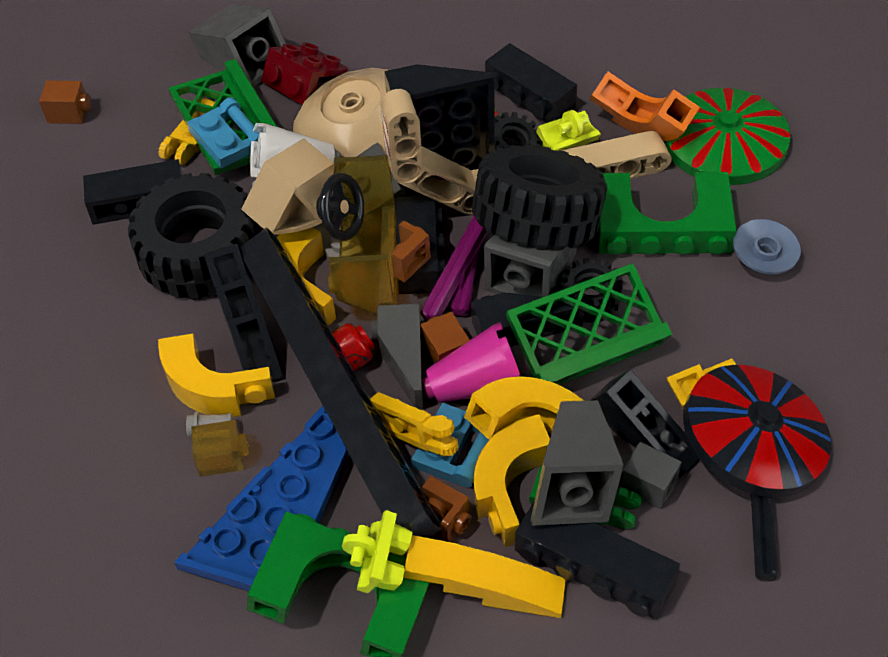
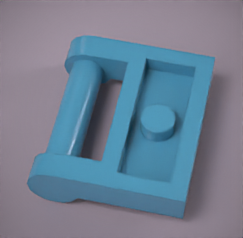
(217, 135)
(444, 466)

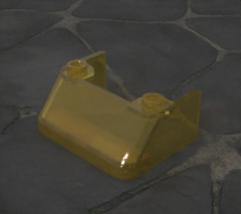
(364, 267)

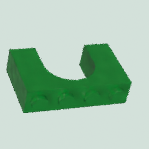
(705, 230)
(305, 547)

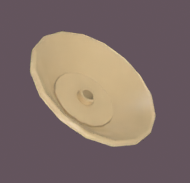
(346, 112)

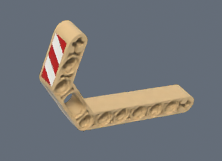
(414, 165)

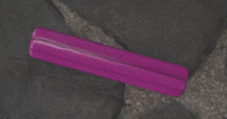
(463, 294)

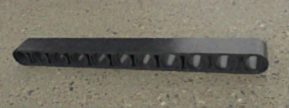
(338, 386)

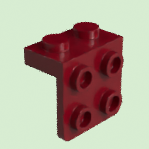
(297, 69)

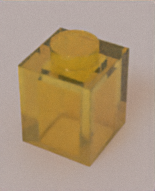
(218, 448)

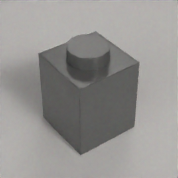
(650, 474)

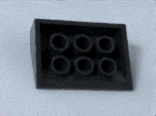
(452, 110)

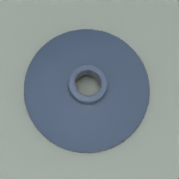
(767, 246)

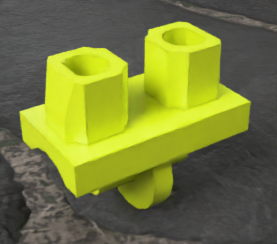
(568, 132)
(374, 548)

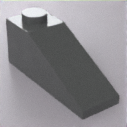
(401, 346)

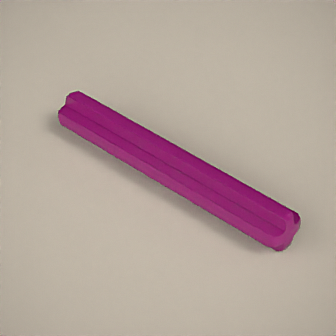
(453, 270)

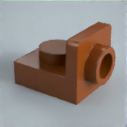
(411, 251)
(448, 504)

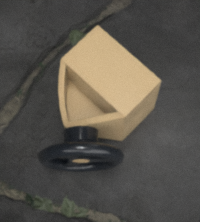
(297, 194)

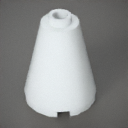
(275, 140)

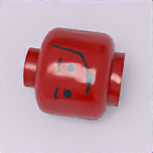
(354, 344)

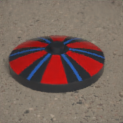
(756, 431)

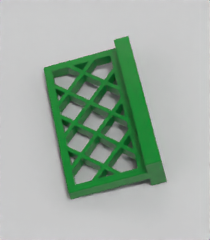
(236, 87)
(607, 350)

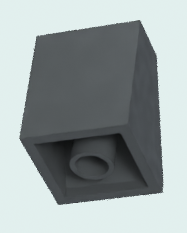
(238, 34)
(524, 269)
(578, 468)

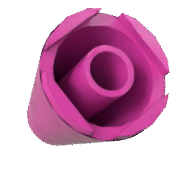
(471, 367)

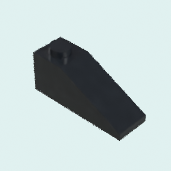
(493, 310)
(640, 418)

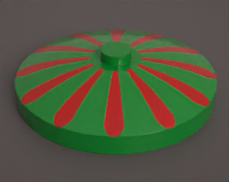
(732, 135)

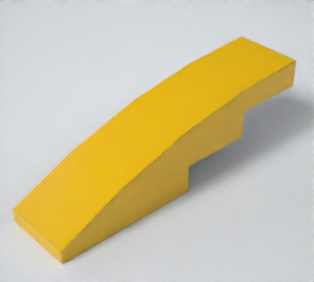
(485, 575)

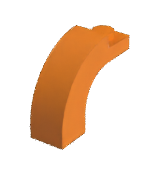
(644, 113)

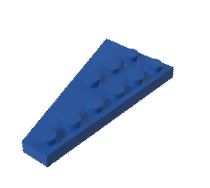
(294, 483)

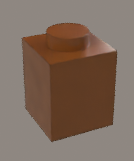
(64, 102)
(442, 336)

